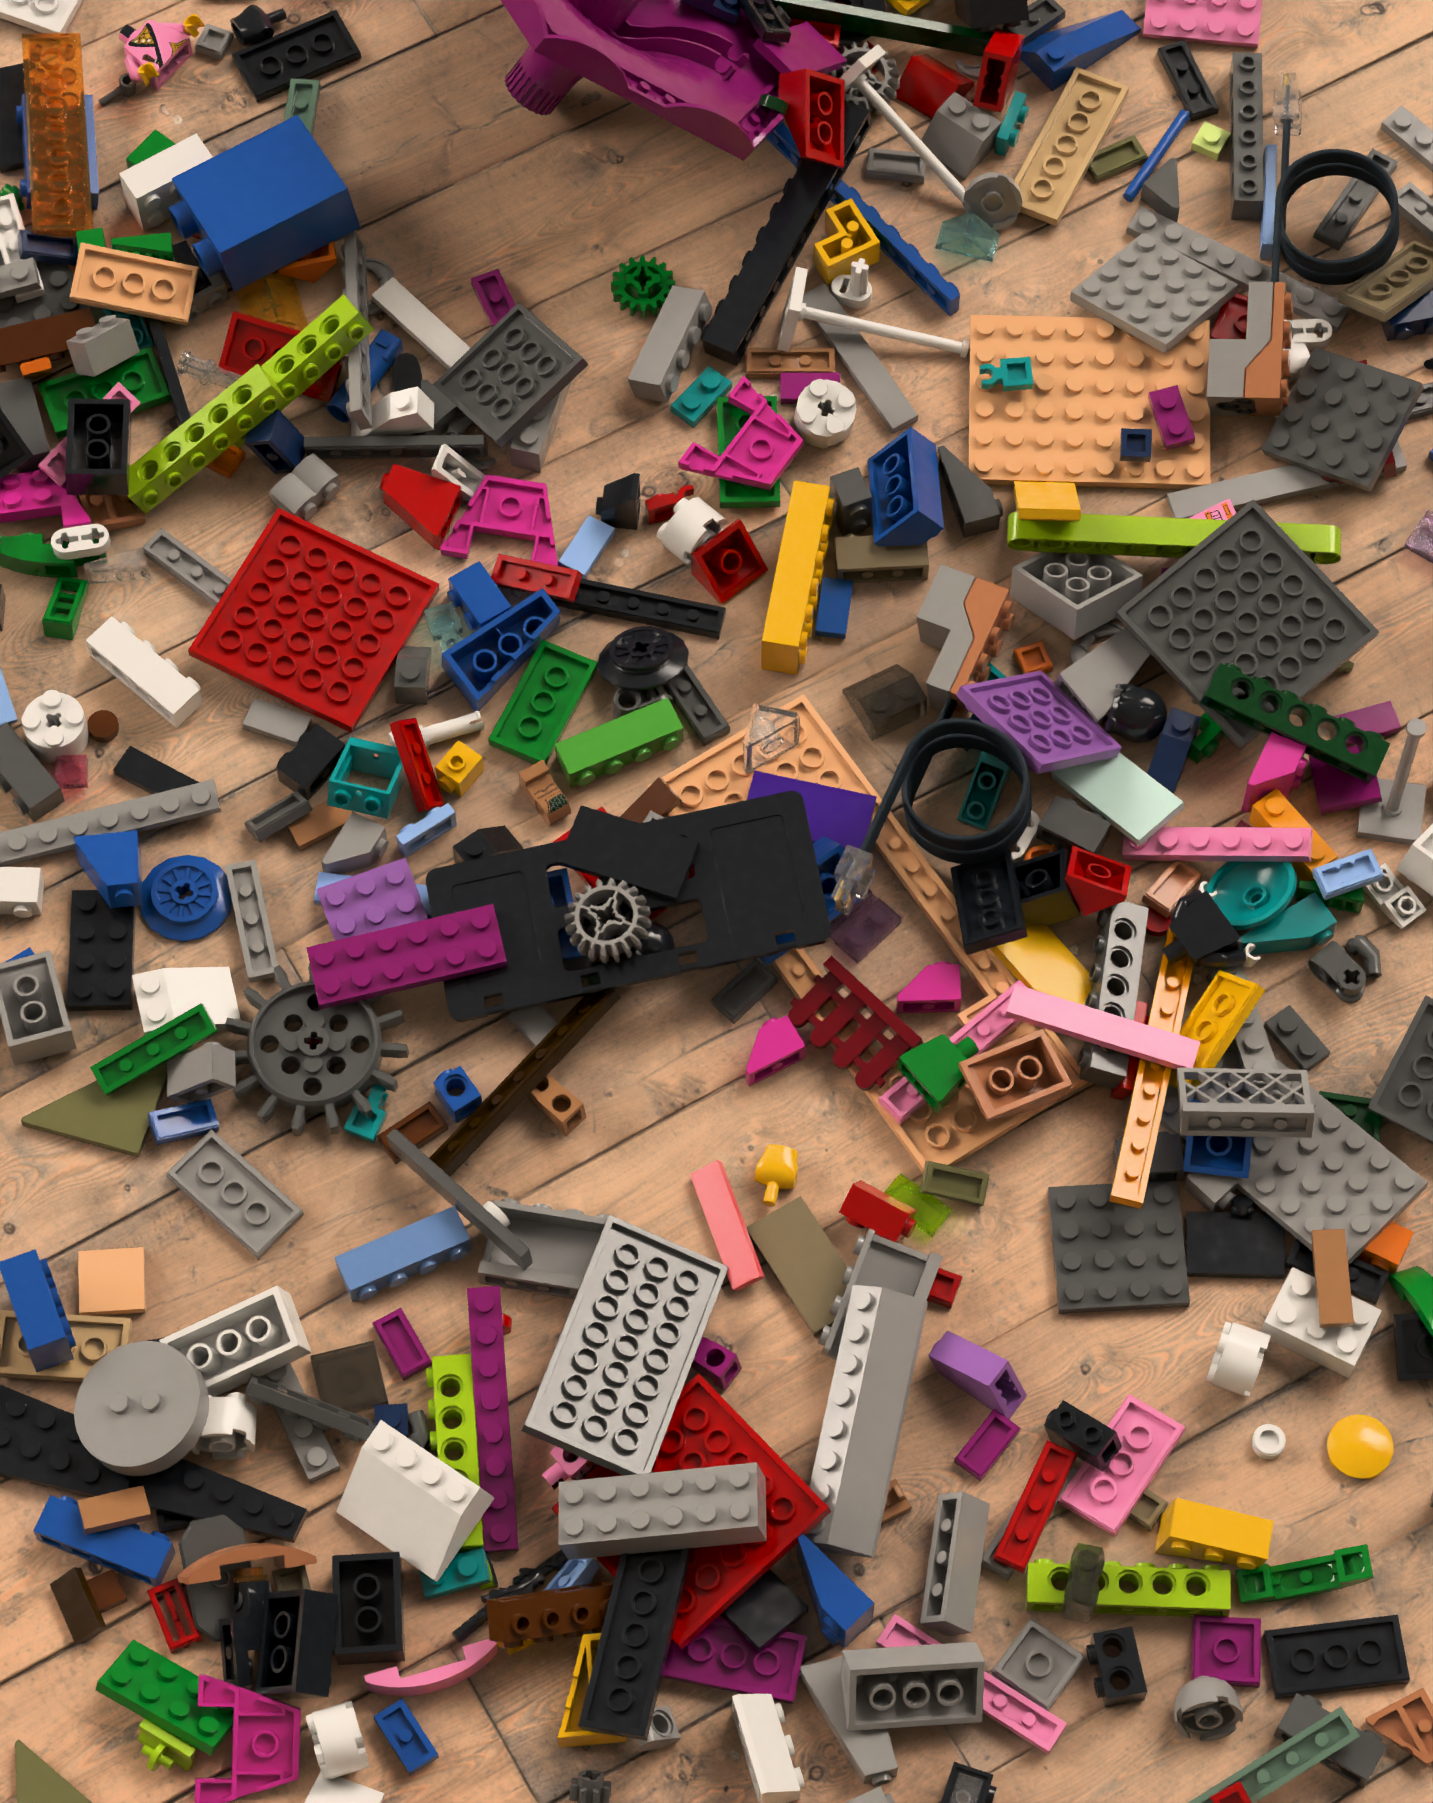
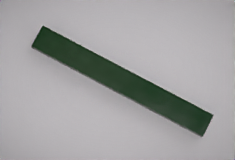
(889, 25)

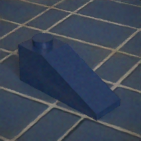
(1173, 748)

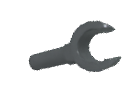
(123, 89)

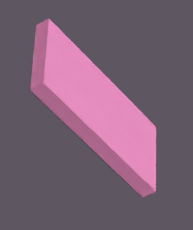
(1111, 1495)

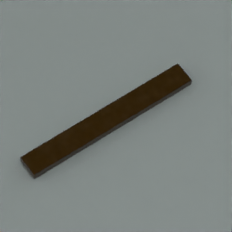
(523, 1080)

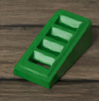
(150, 245)
(63, 625)
(1350, 901)

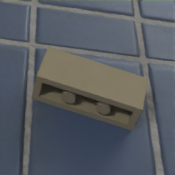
(865, 562)

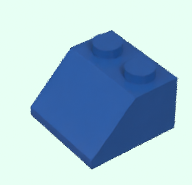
(1218, 1155)

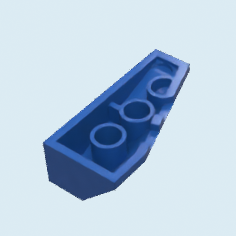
(1080, 45)

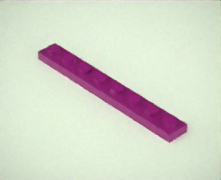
(492, 1418)

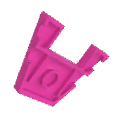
(758, 450)
(38, 496)
(506, 509)
(263, 1741)

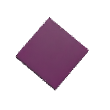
(1340, 790)
(1227, 1649)

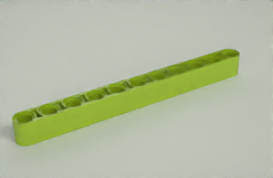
(1151, 536)

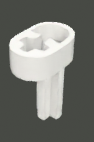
(858, 290)

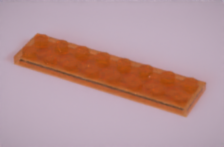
(56, 134)

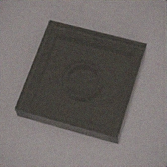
(350, 1377)

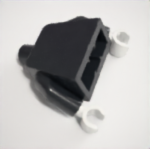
(1205, 934)

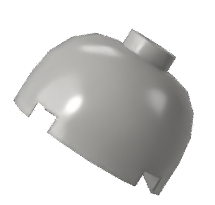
(1207, 1708)

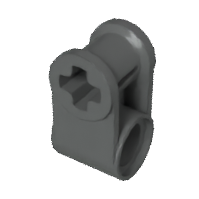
(638, 699)
(1335, 968)

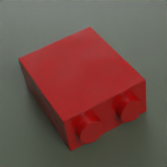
(998, 70)

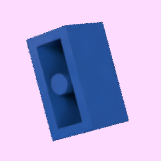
(477, 596)

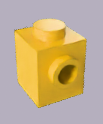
(459, 769)

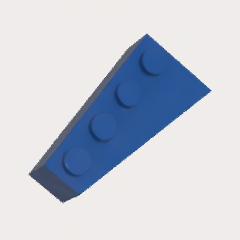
(498, 649)

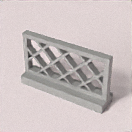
(1245, 1116)

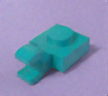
(364, 1128)

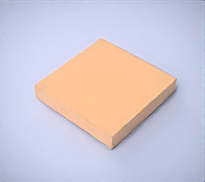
(111, 1281)

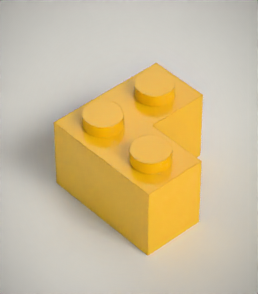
(847, 242)

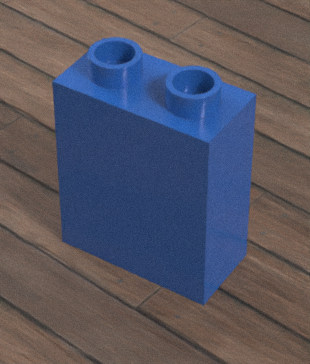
(262, 204)

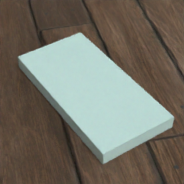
(1122, 795)

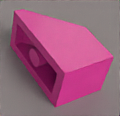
(932, 990)
(774, 1049)

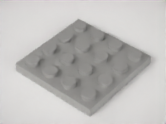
(1153, 292)

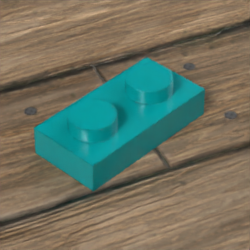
(1008, 132)
(701, 396)
(464, 1572)

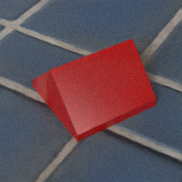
(929, 84)
(727, 562)
(1096, 880)

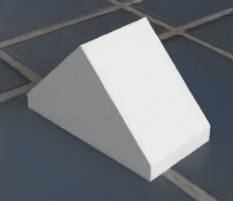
(457, 470)

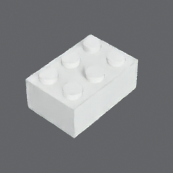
(149, 184)
(1295, 1325)

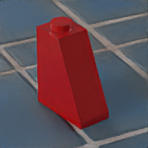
(422, 502)

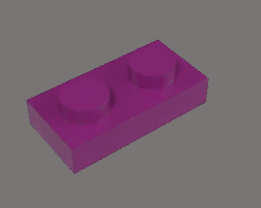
(493, 295)
(1171, 417)

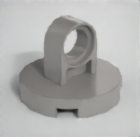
(993, 199)

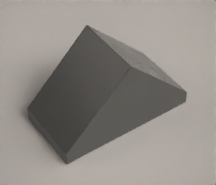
(1162, 191)
(444, 409)

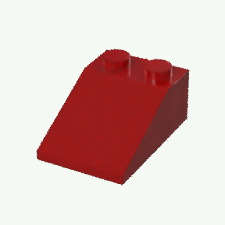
(815, 114)

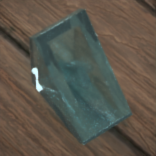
(968, 237)

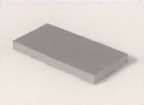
(234, 1194)

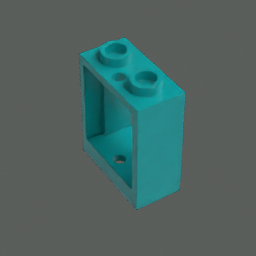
(360, 757)

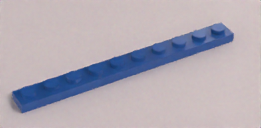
(902, 254)

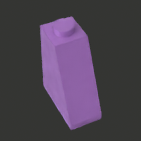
(978, 1373)

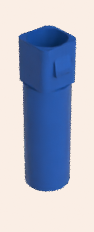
(382, 355)

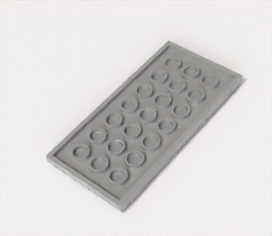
(1321, 1181)

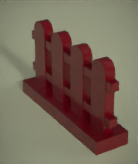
(847, 1011)

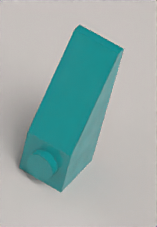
(1294, 928)

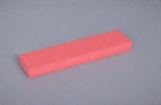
(727, 1225)

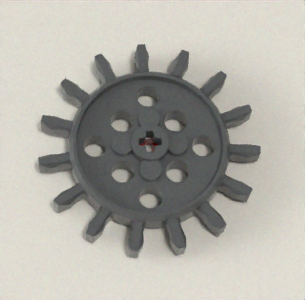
(295, 1047)

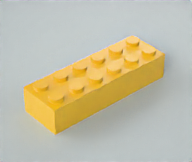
(797, 578)

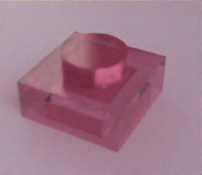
(71, 771)

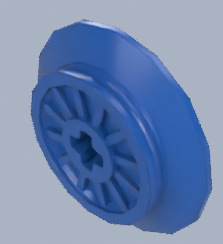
(195, 915)

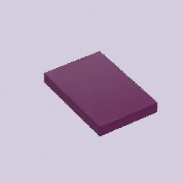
(805, 50)

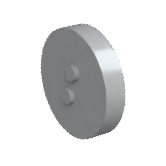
(141, 1408)

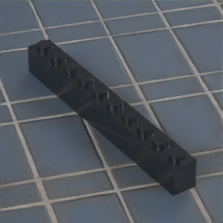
(779, 245)

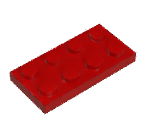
(257, 340)

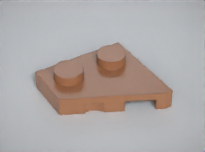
(111, 511)
(1408, 1725)

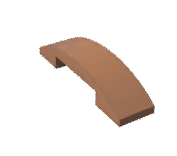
(208, 1567)

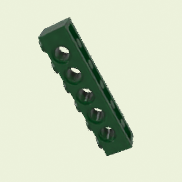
(1249, 712)

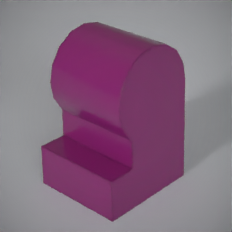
(716, 1363)

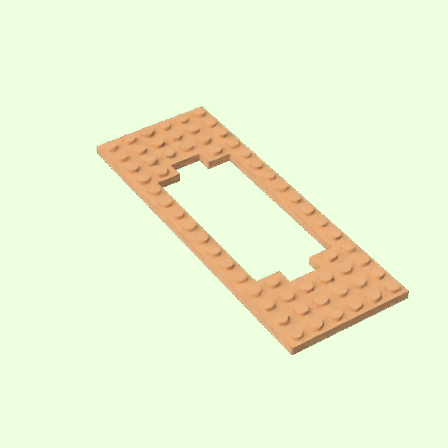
(719, 780)

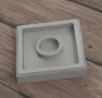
(1038, 1664)

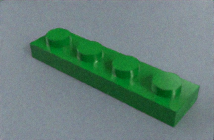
(154, 1049)

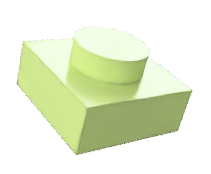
(1210, 140)

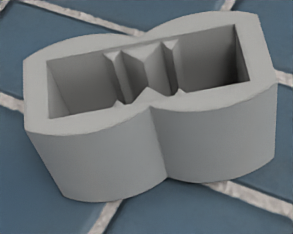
(306, 488)

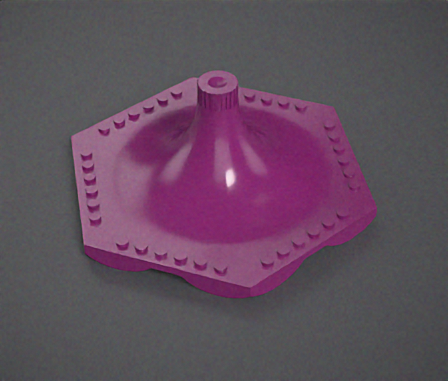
(654, 55)

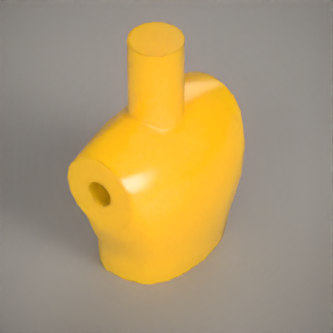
(777, 1171)

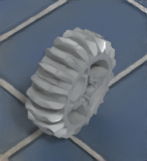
(885, 65)
(587, 909)

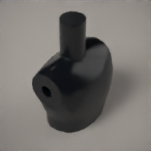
(255, 25)

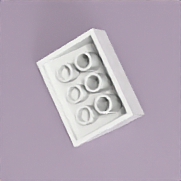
(411, 1501)

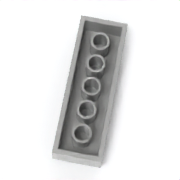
(662, 1511)

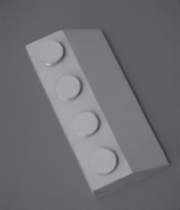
(913, 1686)

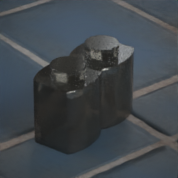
(1083, 1581)

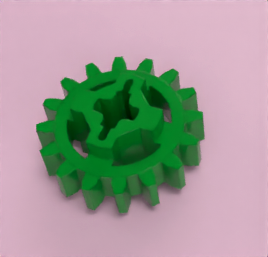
(628, 286)

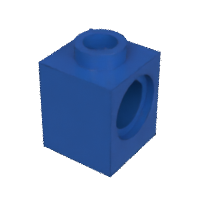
(457, 1106)

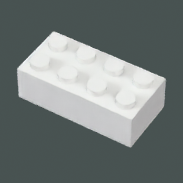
(243, 1340)

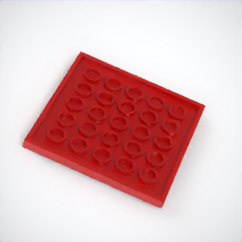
(314, 620)
(712, 1434)

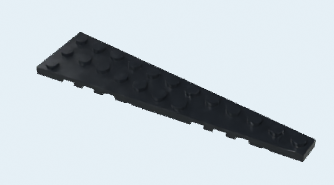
(44, 1448)

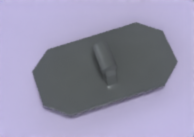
(213, 1598)

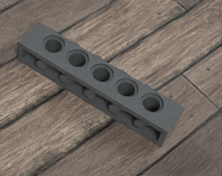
(1246, 136)
(1130, 923)

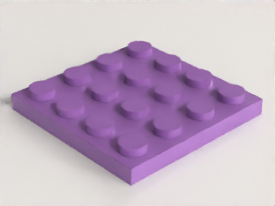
(1039, 721)

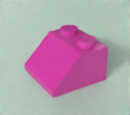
(1278, 767)

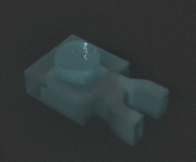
(444, 624)

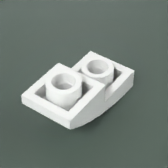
(1393, 899)

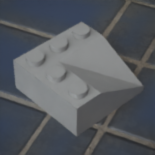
(1074, 589)

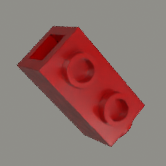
(878, 1212)

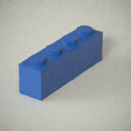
(122, 1548)

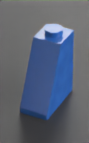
(113, 866)

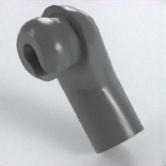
(1369, 952)
(420, 1429)

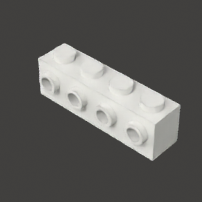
(144, 671)

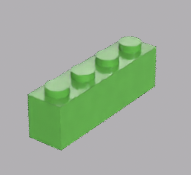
(619, 743)

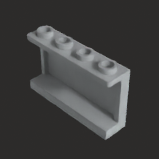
(558, 1245)
(880, 1265)

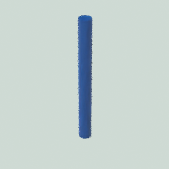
(1156, 155)

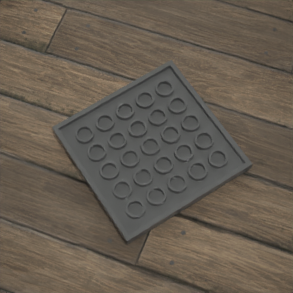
(1247, 603)

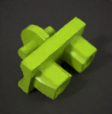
(164, 1748)

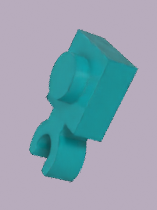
(1012, 374)

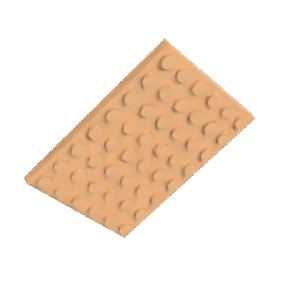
(1084, 390)

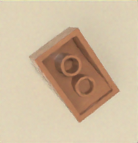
(1016, 1076)

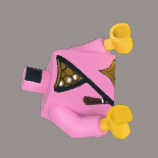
(158, 49)

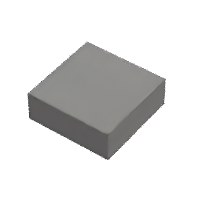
(214, 41)

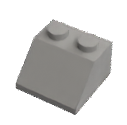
(961, 135)

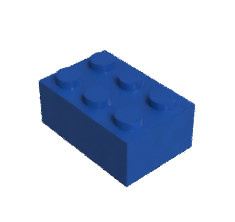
(38, 1309)

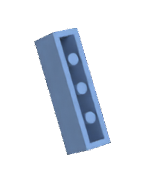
(403, 1254)

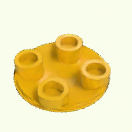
(1360, 1446)

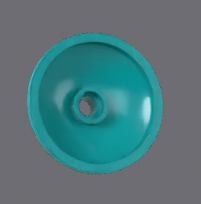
(1253, 891)

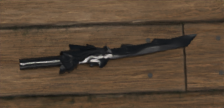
(524, 1583)

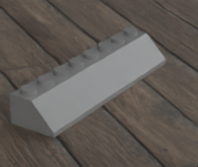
(865, 1417)

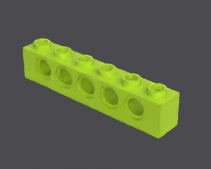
(316, 350)
(203, 437)
(458, 1373)
(1145, 1600)

